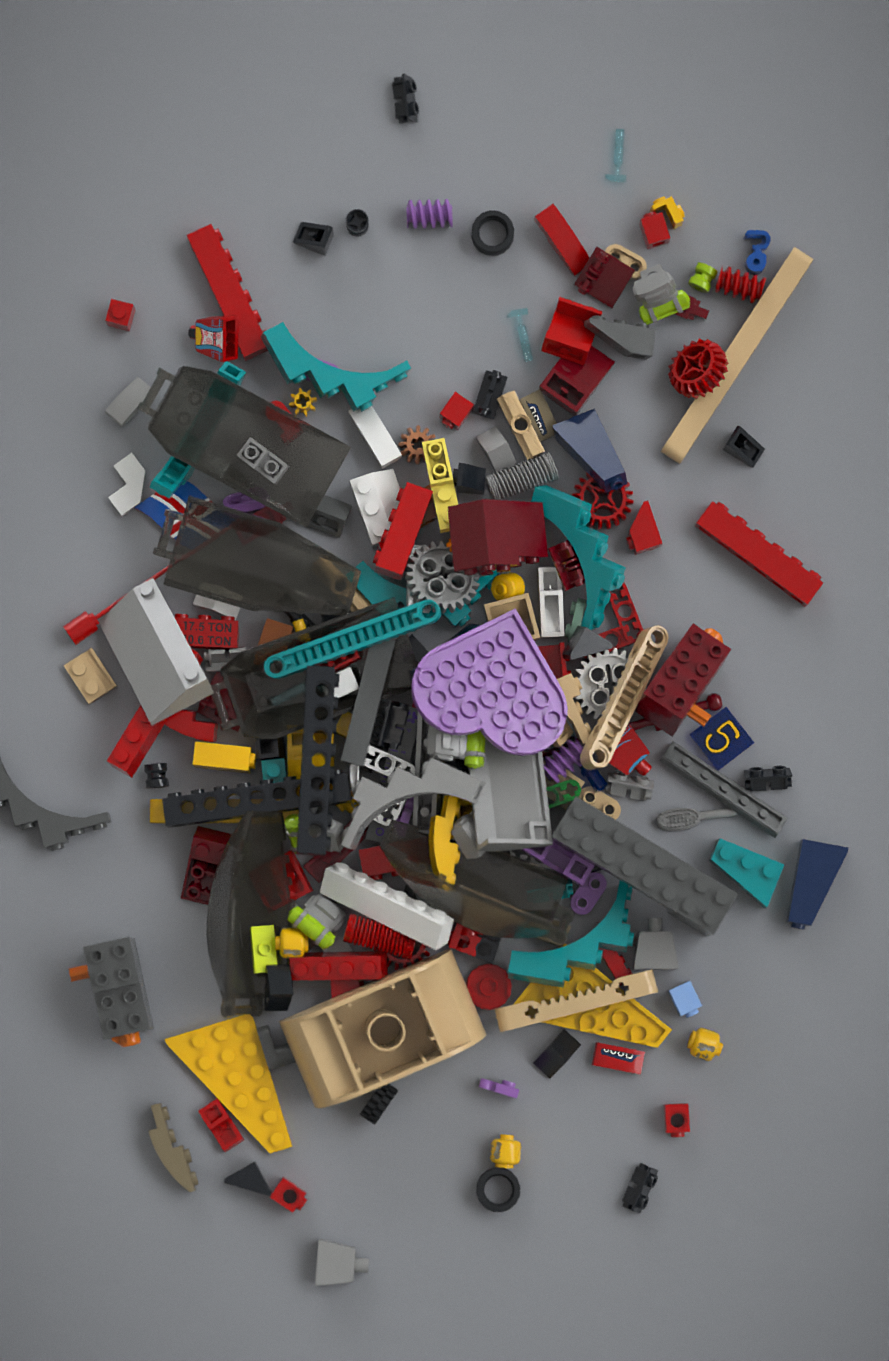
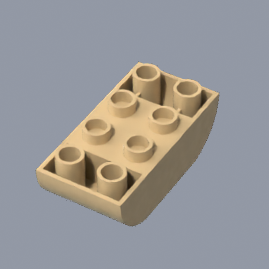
(383, 1030)

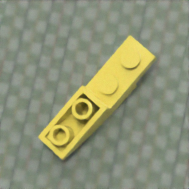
(440, 480)

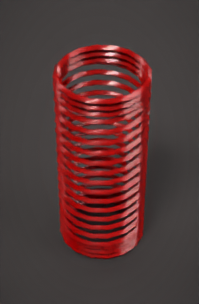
(390, 942)

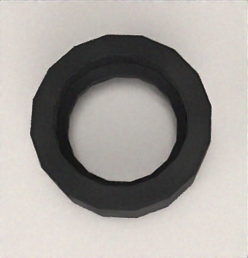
(487, 216)
(480, 1187)

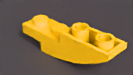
(443, 852)

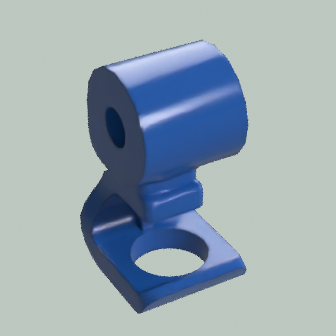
(757, 260)

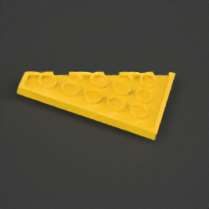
(620, 1020)

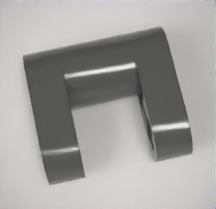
(275, 1056)

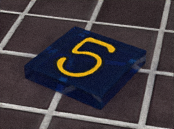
(722, 738)

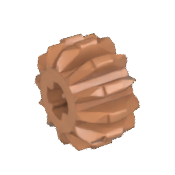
(409, 447)

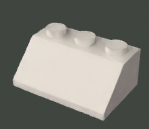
(375, 498)

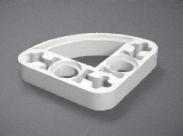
(354, 777)

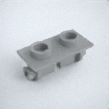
(218, 658)
(640, 786)

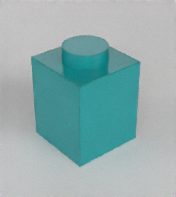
(274, 769)

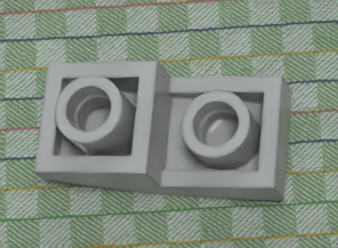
(126, 403)
(263, 460)

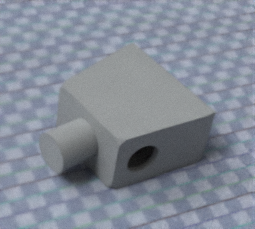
(655, 948)
(337, 1263)

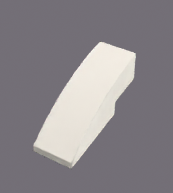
(376, 436)
(550, 602)

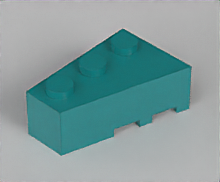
(748, 869)

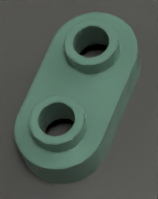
(577, 609)

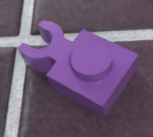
(407, 812)
(506, 1087)

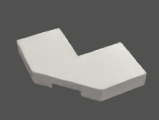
(131, 494)

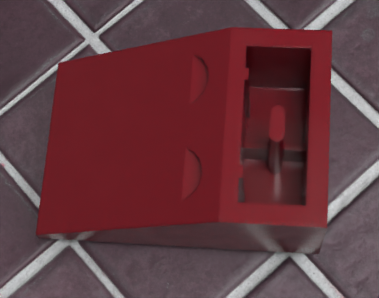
(572, 383)
(202, 863)

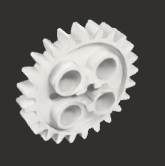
(590, 687)

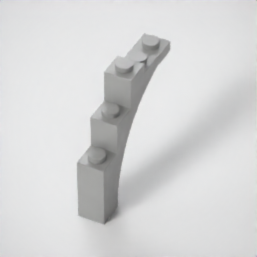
(376, 798)

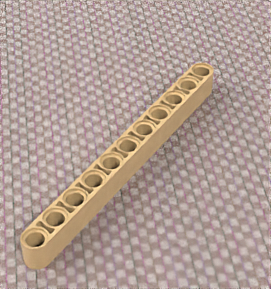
(739, 353)

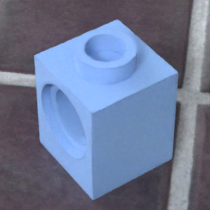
(685, 999)

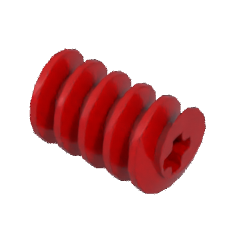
(738, 284)

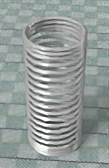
(549, 468)

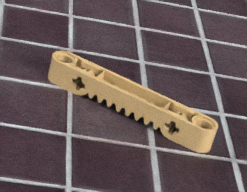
(625, 698)
(514, 1015)

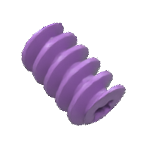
(429, 213)
(563, 760)

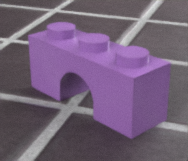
(562, 861)

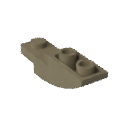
(173, 1158)

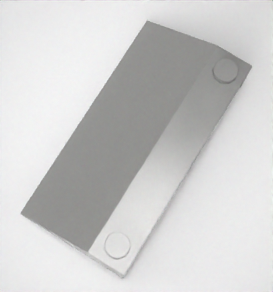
(154, 653)
(513, 803)

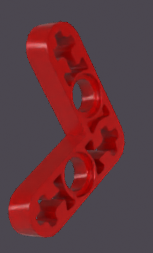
(621, 631)

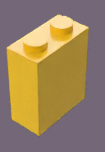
(224, 757)

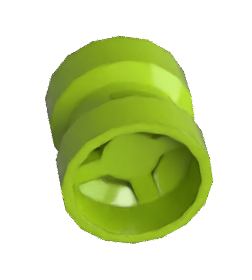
(702, 277)

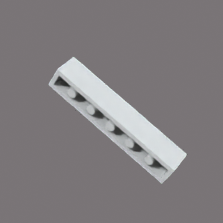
(387, 905)

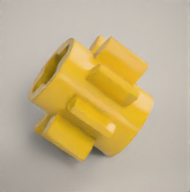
(306, 396)

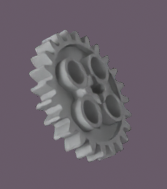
(448, 595)

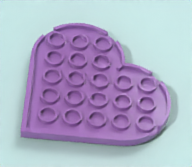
(492, 685)

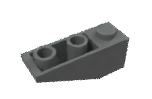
(627, 339)

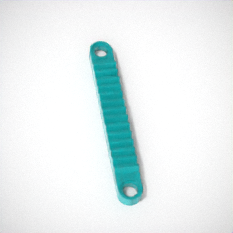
(352, 639)

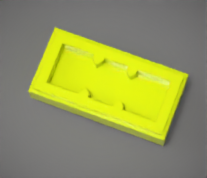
(262, 947)

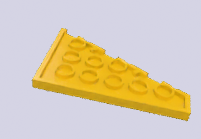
(235, 1070)

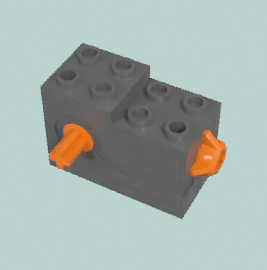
(117, 989)

